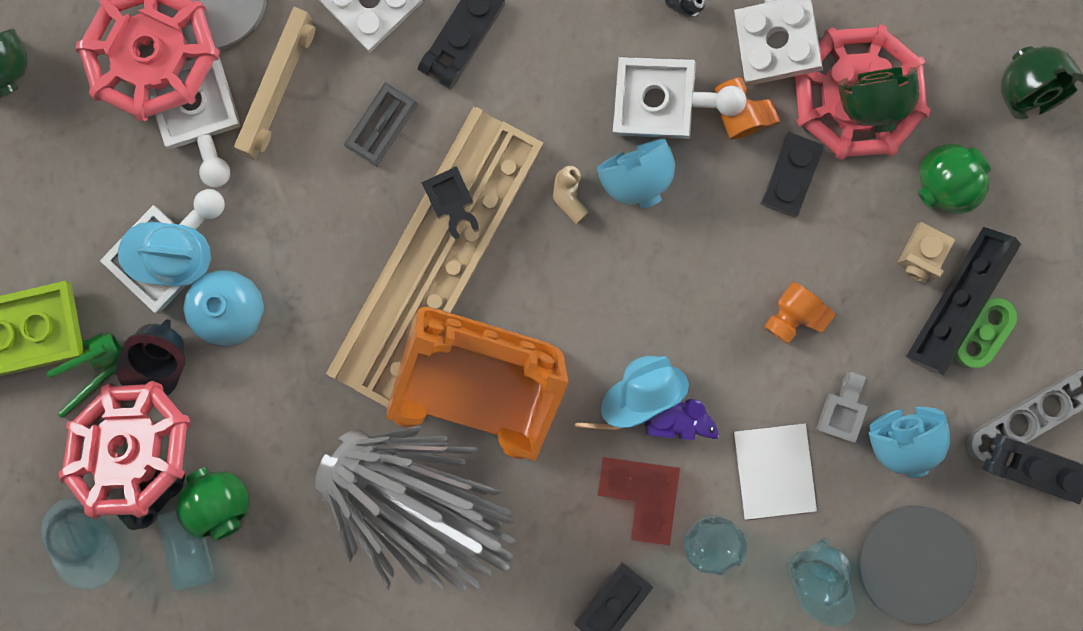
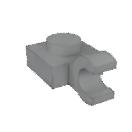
(842, 413)

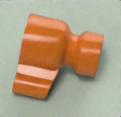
(753, 118)
(796, 308)

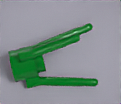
(100, 352)

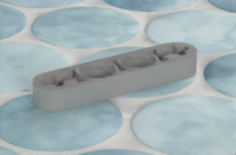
(1032, 410)

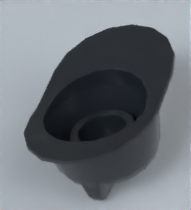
(152, 355)

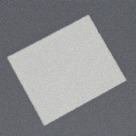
(775, 471)

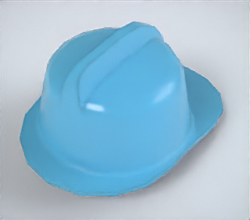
(164, 254)
(646, 390)

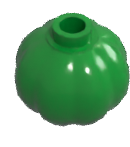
(954, 178)
(212, 504)

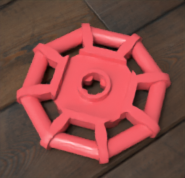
(850, 67)
(154, 70)
(140, 459)

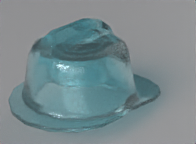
(79, 545)
(823, 583)

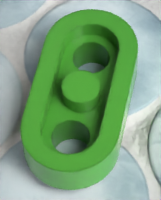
(987, 336)

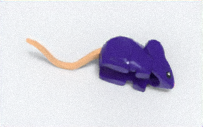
(682, 420)

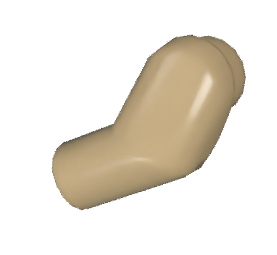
(565, 193)

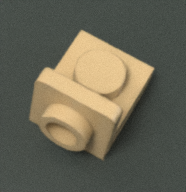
(925, 253)

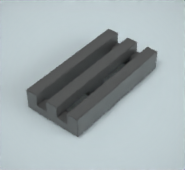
(364, 151)

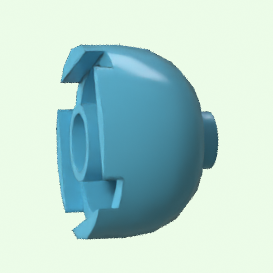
(639, 174)
(223, 308)
(910, 442)

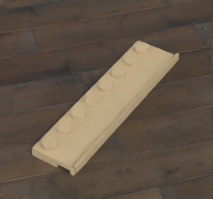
(428, 262)

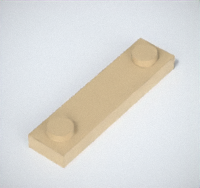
(255, 130)

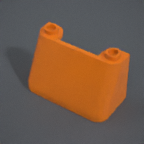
(479, 380)

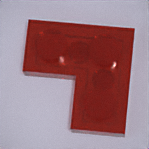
(651, 488)

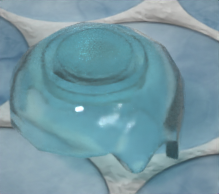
(714, 544)

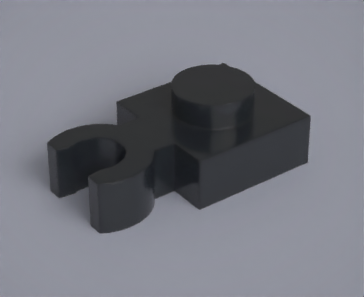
(450, 197)

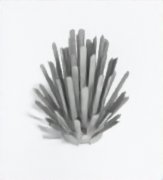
(412, 506)

